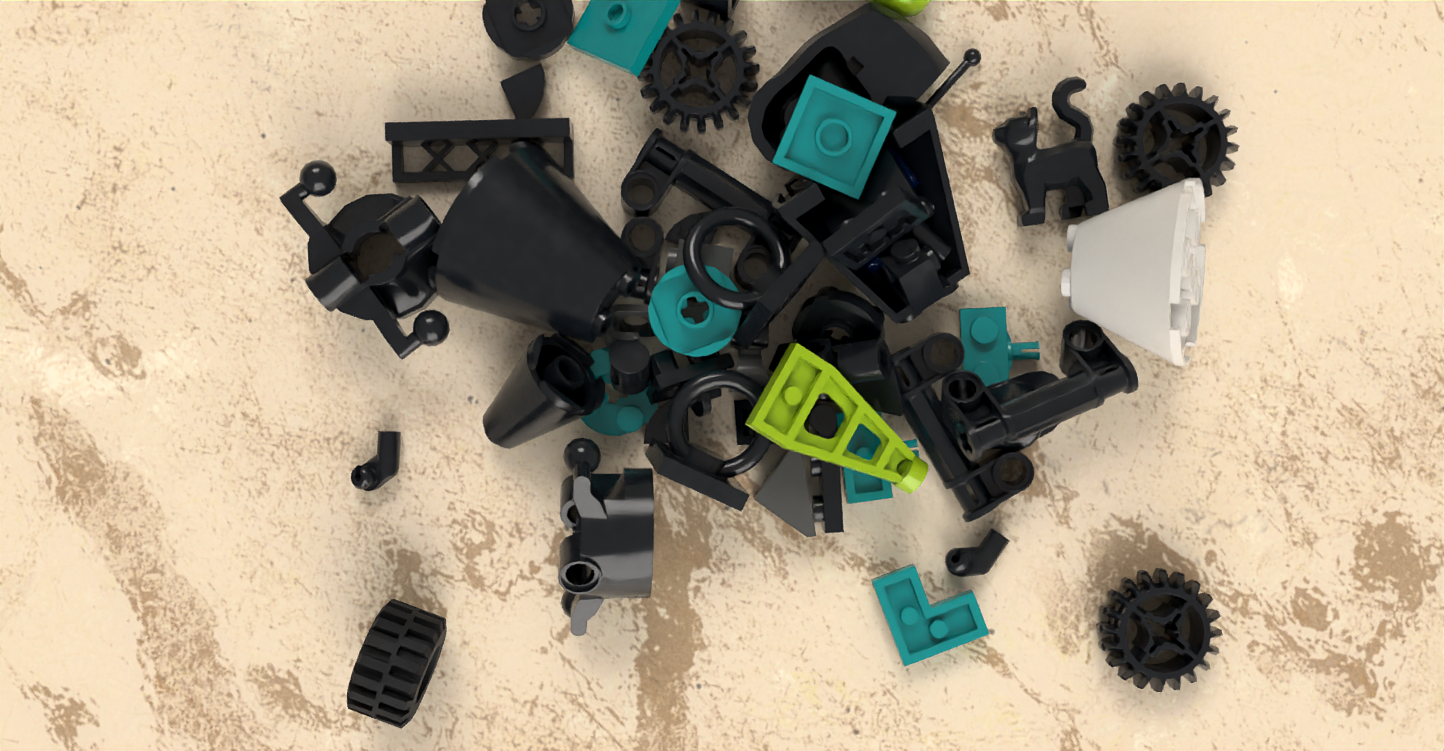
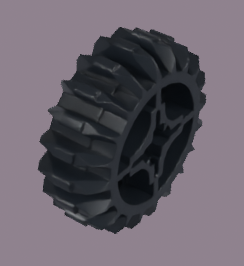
(714, 57)
(1167, 129)
(1171, 617)

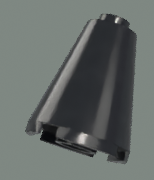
(544, 392)

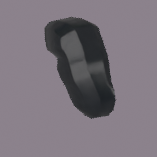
(865, 53)

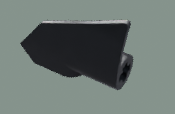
(863, 364)

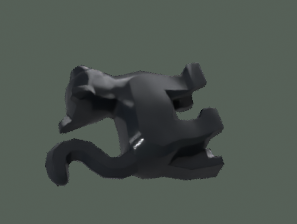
(1064, 166)

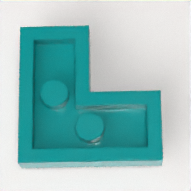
(924, 628)

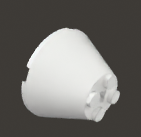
(1143, 270)

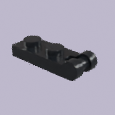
(827, 505)

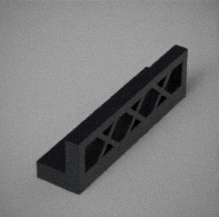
(468, 134)

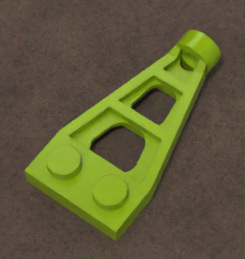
(789, 399)

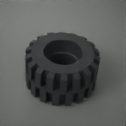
(396, 663)

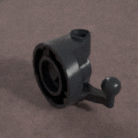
(335, 252)
(611, 535)

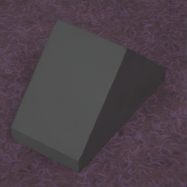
(787, 493)

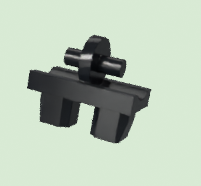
(669, 378)

